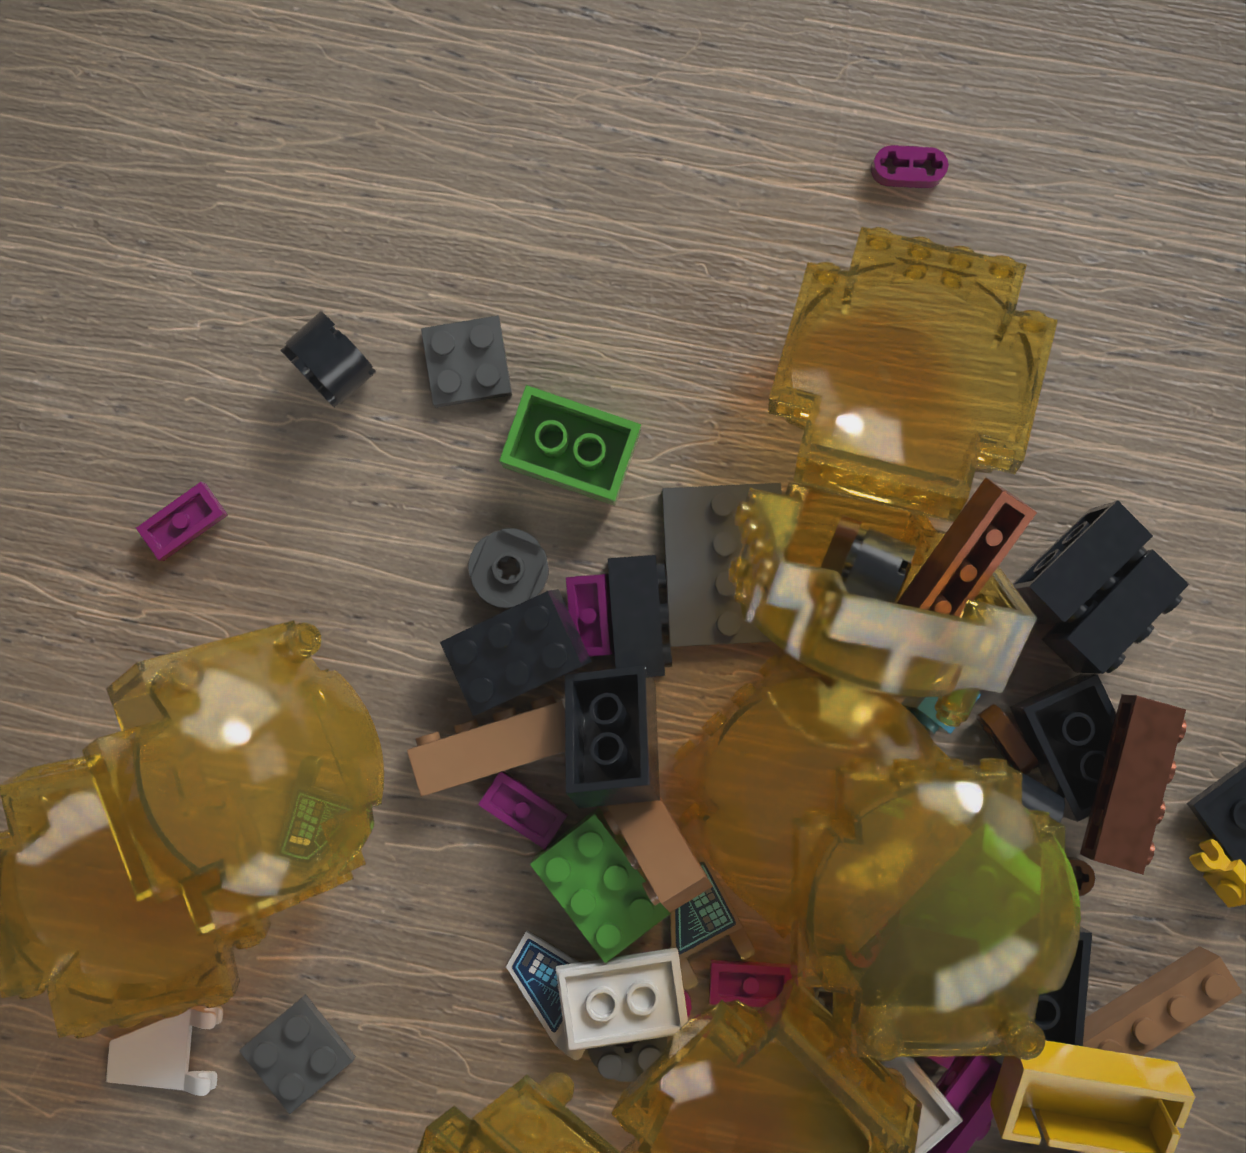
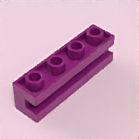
(969, 1090)

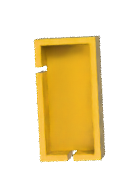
(1092, 1100)

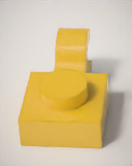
(1223, 875)

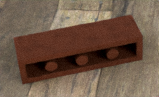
(969, 551)
(1133, 783)

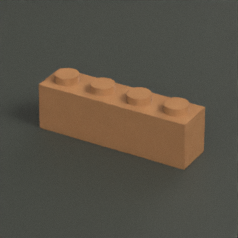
(488, 748)
(660, 851)
(1162, 1005)

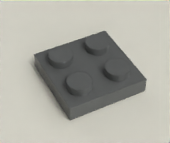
(466, 361)
(297, 1054)

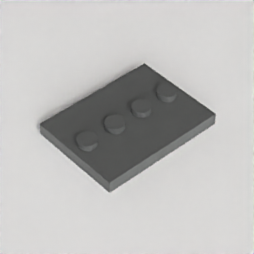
(698, 555)

